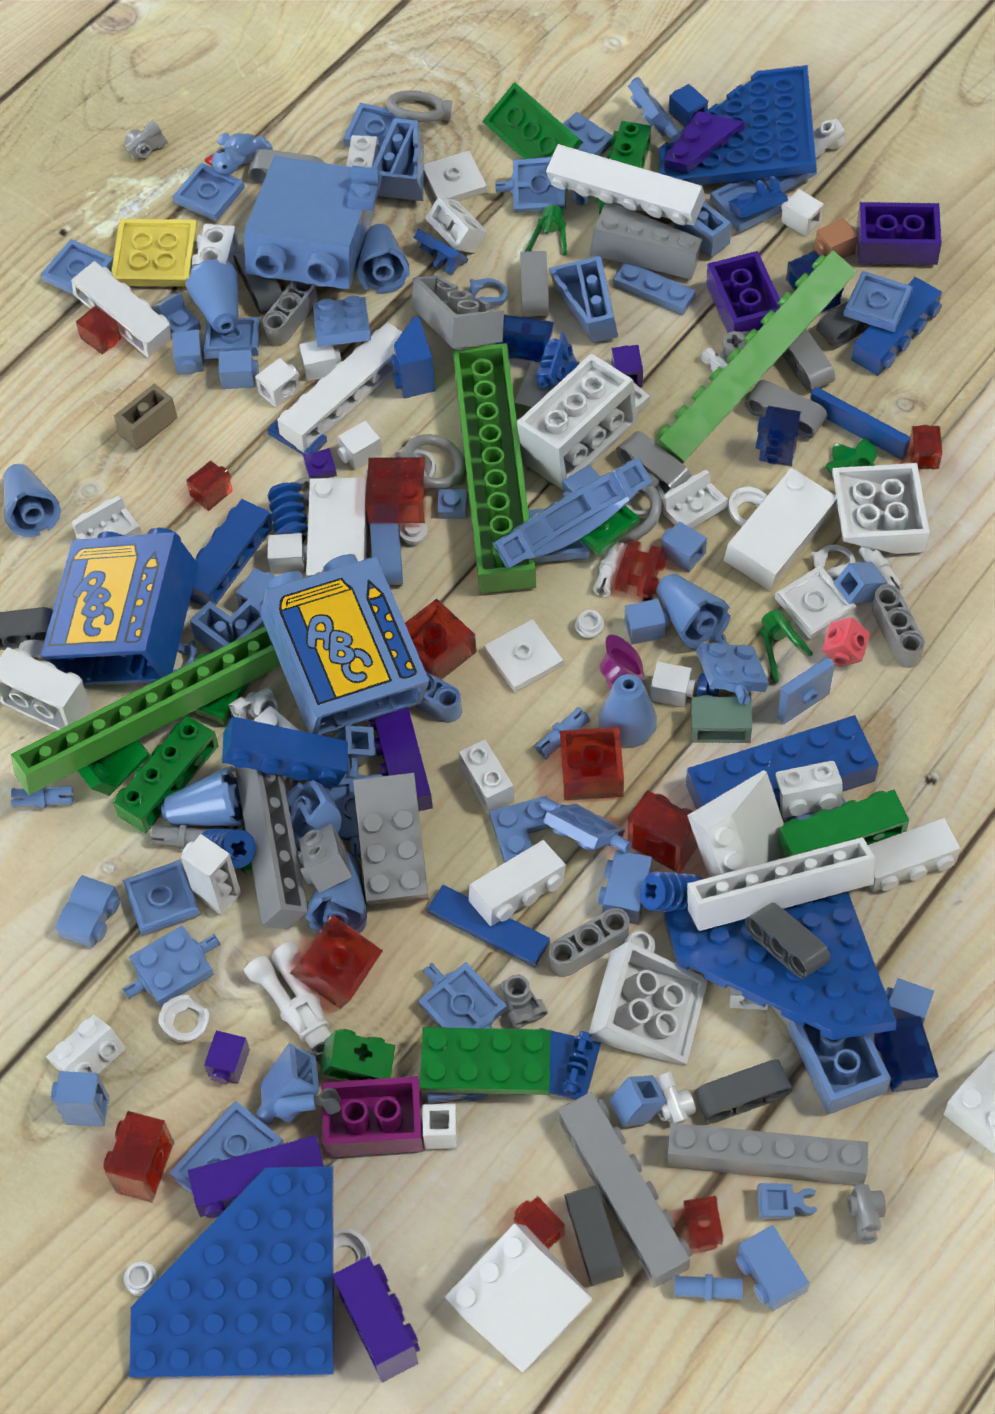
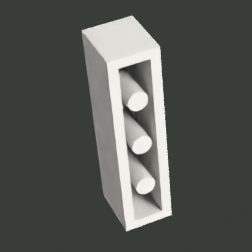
(133, 315)

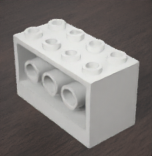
(577, 420)

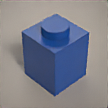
(685, 104)

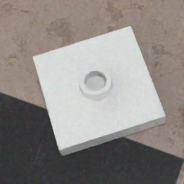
(455, 177)
(814, 602)
(523, 655)

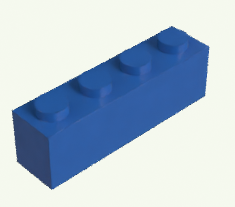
(879, 347)
(229, 551)
(284, 751)

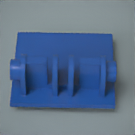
(556, 362)
(572, 1063)

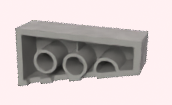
(644, 242)
(455, 313)

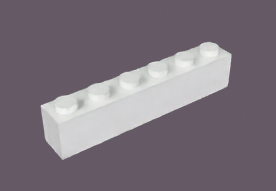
(625, 185)
(340, 390)
(782, 882)

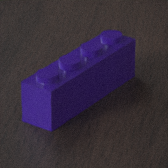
(401, 752)
(221, 1182)

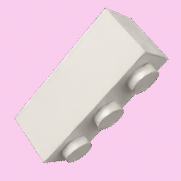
(913, 854)
(211, 874)
(517, 883)

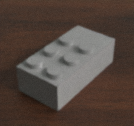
(390, 839)

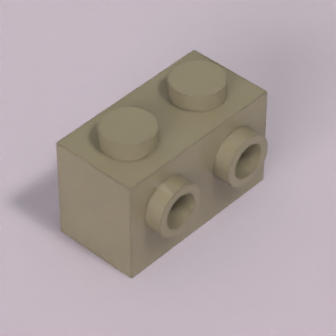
(145, 416)

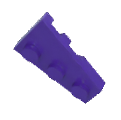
(700, 138)

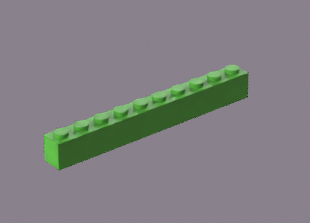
(756, 357)
(144, 711)

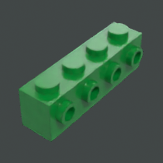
(630, 147)
(165, 772)
(870, 818)

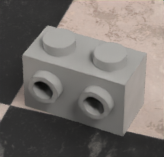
(324, 858)

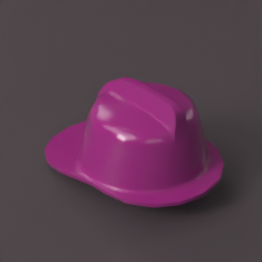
(620, 660)

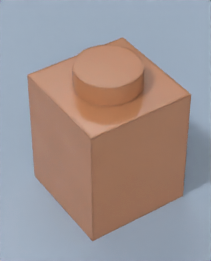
(836, 237)

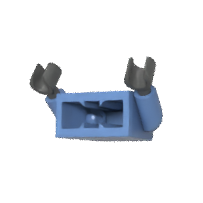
(293, 1086)

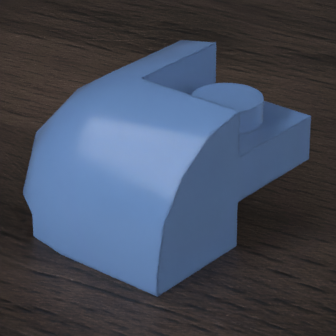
(311, 809)

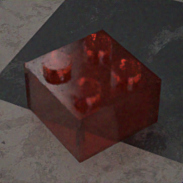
(396, 490)
(440, 639)
(591, 763)
(662, 831)
(336, 962)
(138, 1156)

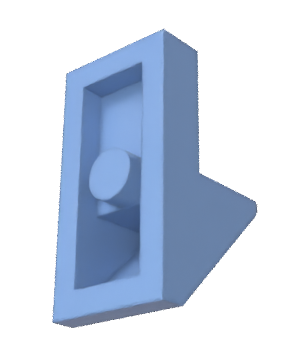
(364, 188)
(176, 313)

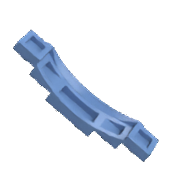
(573, 515)

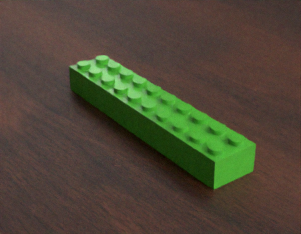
(492, 462)

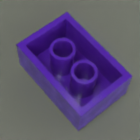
(898, 233)
(741, 291)
(377, 1318)

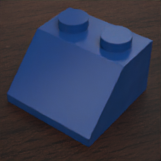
(413, 362)

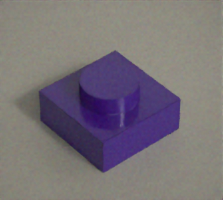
(320, 464)

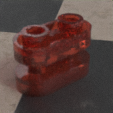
(648, 581)

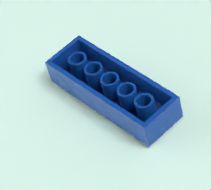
(836, 741)

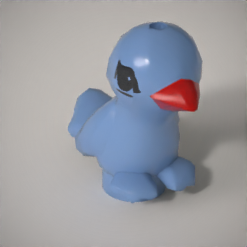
(237, 151)

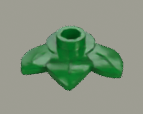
(845, 456)

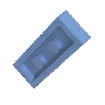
(654, 288)

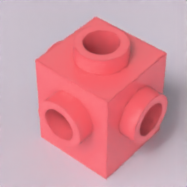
(846, 642)

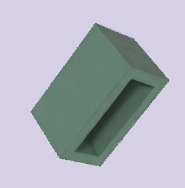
(720, 720)

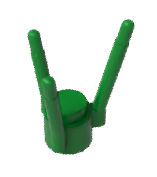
(550, 222)
(778, 628)

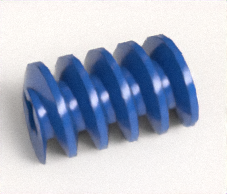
(287, 509)
(235, 842)
(666, 891)

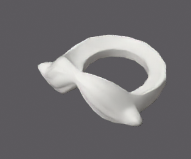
(821, 556)

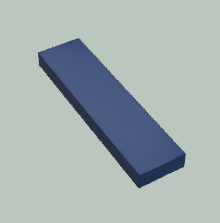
(862, 424)
(506, 935)

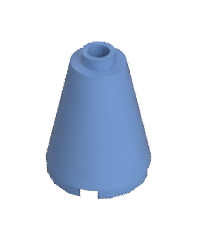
(382, 261)
(215, 293)
(28, 502)
(692, 610)
(629, 709)
(206, 802)
(342, 900)

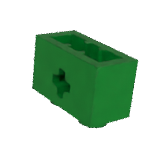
(356, 1057)

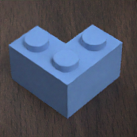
(217, 629)

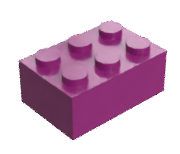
(374, 1117)

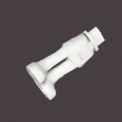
(304, 1011)

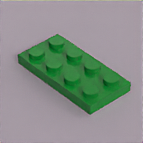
(528, 125)
(485, 1060)

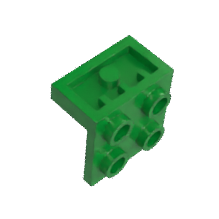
(112, 770)

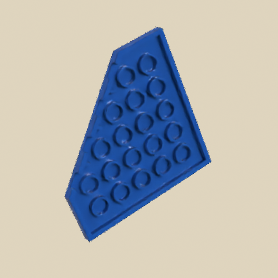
(776, 132)
(837, 999)
(249, 1288)

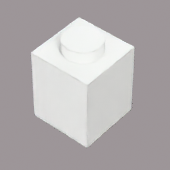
(802, 212)
(318, 360)
(359, 445)
(286, 553)
(672, 684)
(440, 1126)

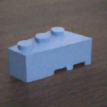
(402, 161)
(587, 296)

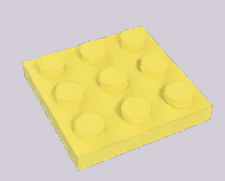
(154, 251)

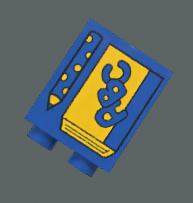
(121, 607)

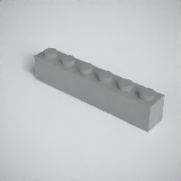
(276, 859)
(767, 1154)
(624, 1190)

